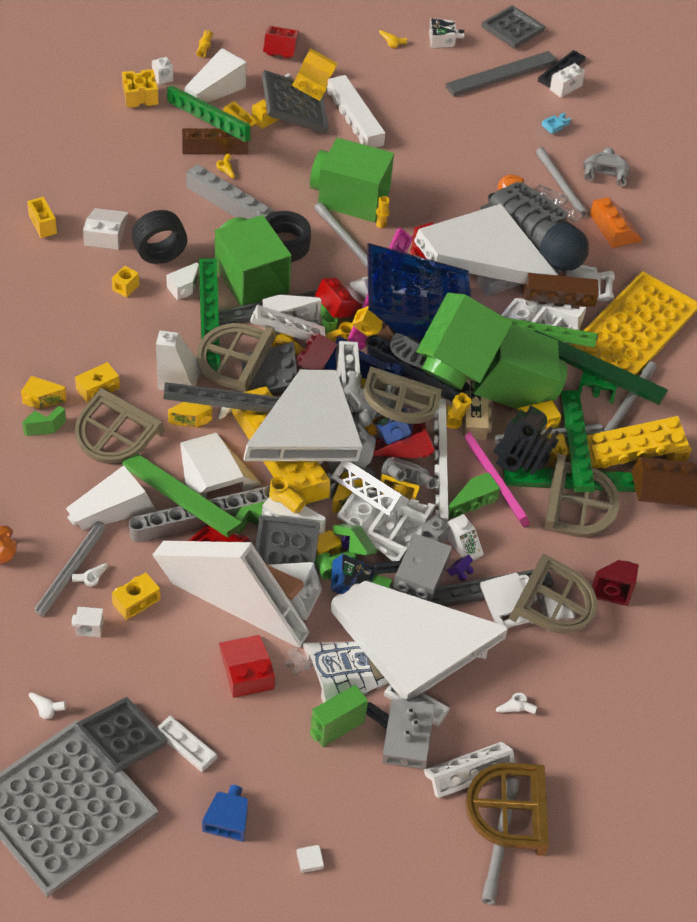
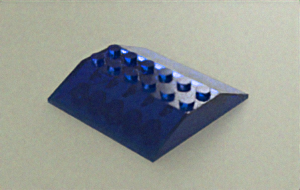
(410, 289)

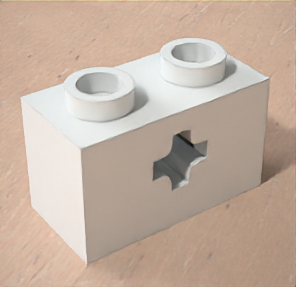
(567, 80)

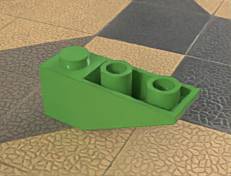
(477, 493)

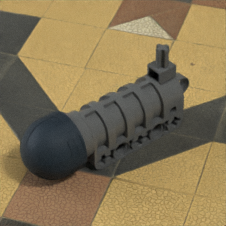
(549, 231)

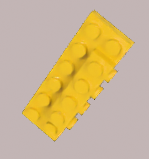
(636, 441)

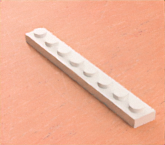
(440, 456)

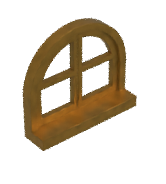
(537, 804)

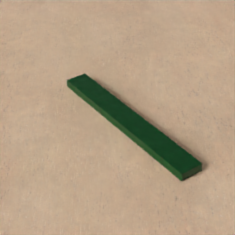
(610, 373)

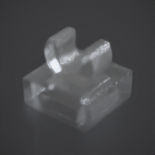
(299, 659)

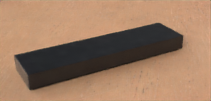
(571, 58)

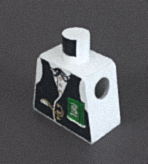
(444, 33)

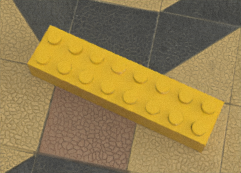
(303, 476)

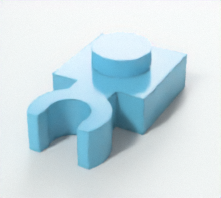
(555, 124)

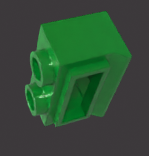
(598, 385)

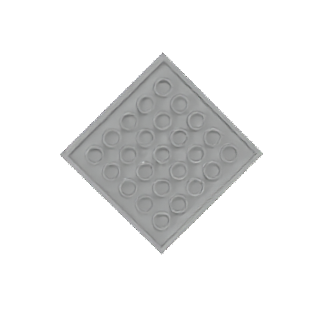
(66, 809)

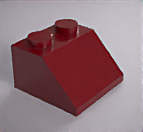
(316, 353)
(616, 582)

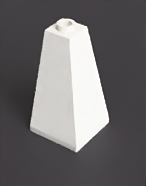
(219, 77)
(175, 361)
(110, 501)
(307, 597)

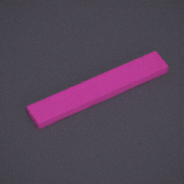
(504, 491)

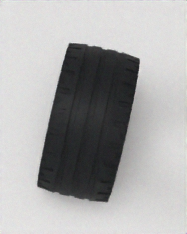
(153, 223)
(295, 224)

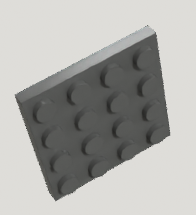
(292, 104)

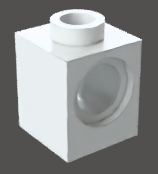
(163, 70)
(88, 622)

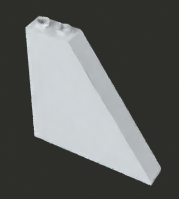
(484, 244)
(308, 423)
(235, 581)
(412, 638)

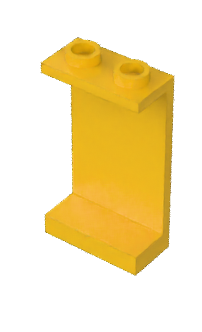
(314, 74)

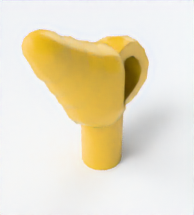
(392, 40)
(225, 166)

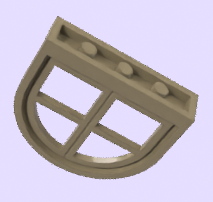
(266, 339)
(407, 392)
(127, 411)
(557, 496)
(534, 585)

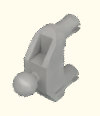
(607, 163)
(358, 403)
(368, 444)
(408, 471)

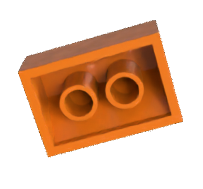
(613, 223)

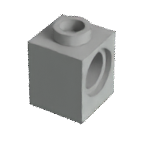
(436, 529)

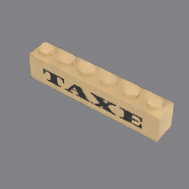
(477, 416)

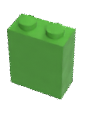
(338, 715)

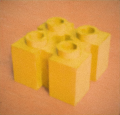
(140, 88)

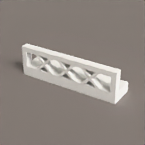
(285, 323)
(375, 483)
(460, 772)

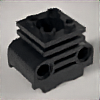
(525, 441)

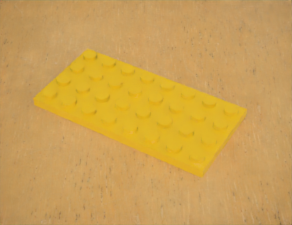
(639, 323)

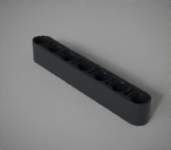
(380, 349)

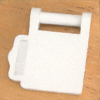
(591, 273)
(503, 595)

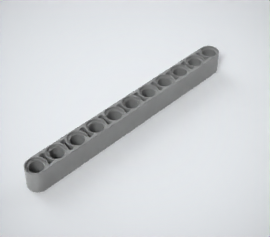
(179, 520)

